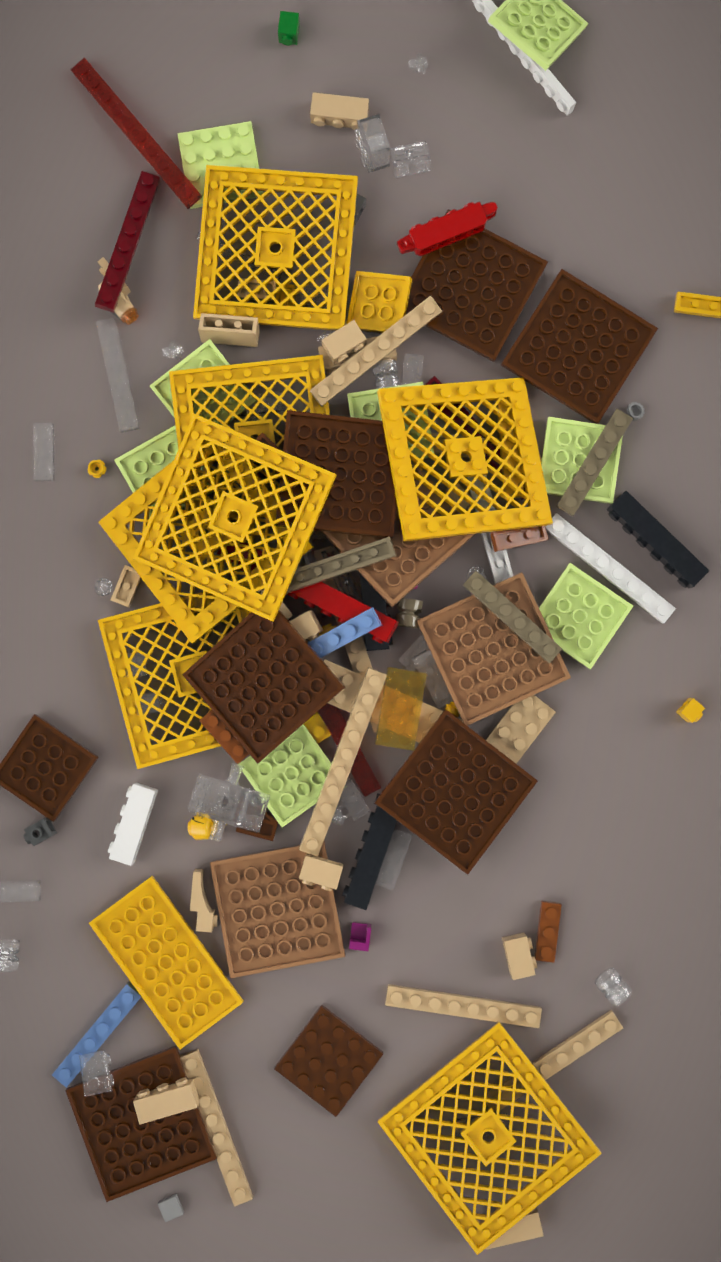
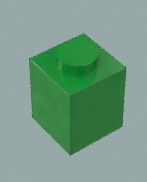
(288, 28)

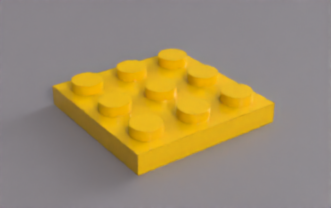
(378, 300)

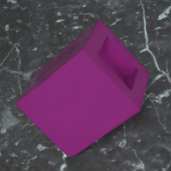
(360, 936)

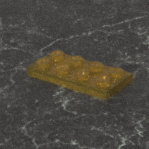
(400, 708)

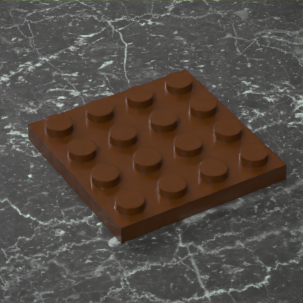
(45, 767)
(328, 1060)

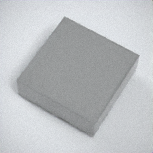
(170, 1207)

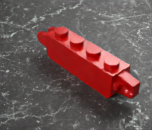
(447, 229)

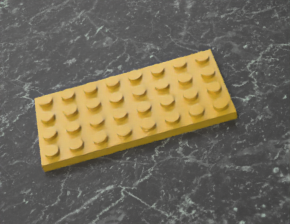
(166, 962)

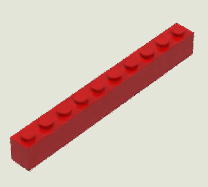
(333, 602)

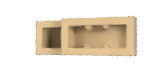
(206, 915)

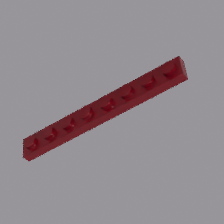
(127, 242)

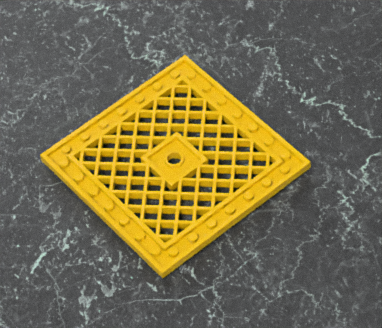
(272, 181)
(237, 374)
(400, 457)
(170, 500)
(116, 527)
(112, 632)
(539, 1188)

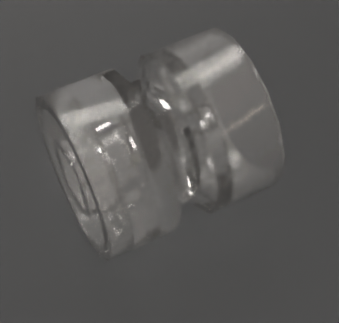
(387, 368)
(8, 958)
(615, 989)

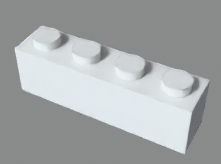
(133, 823)

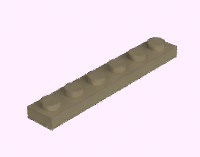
(594, 462)
(342, 564)
(512, 617)

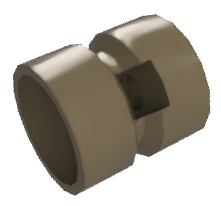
(409, 612)

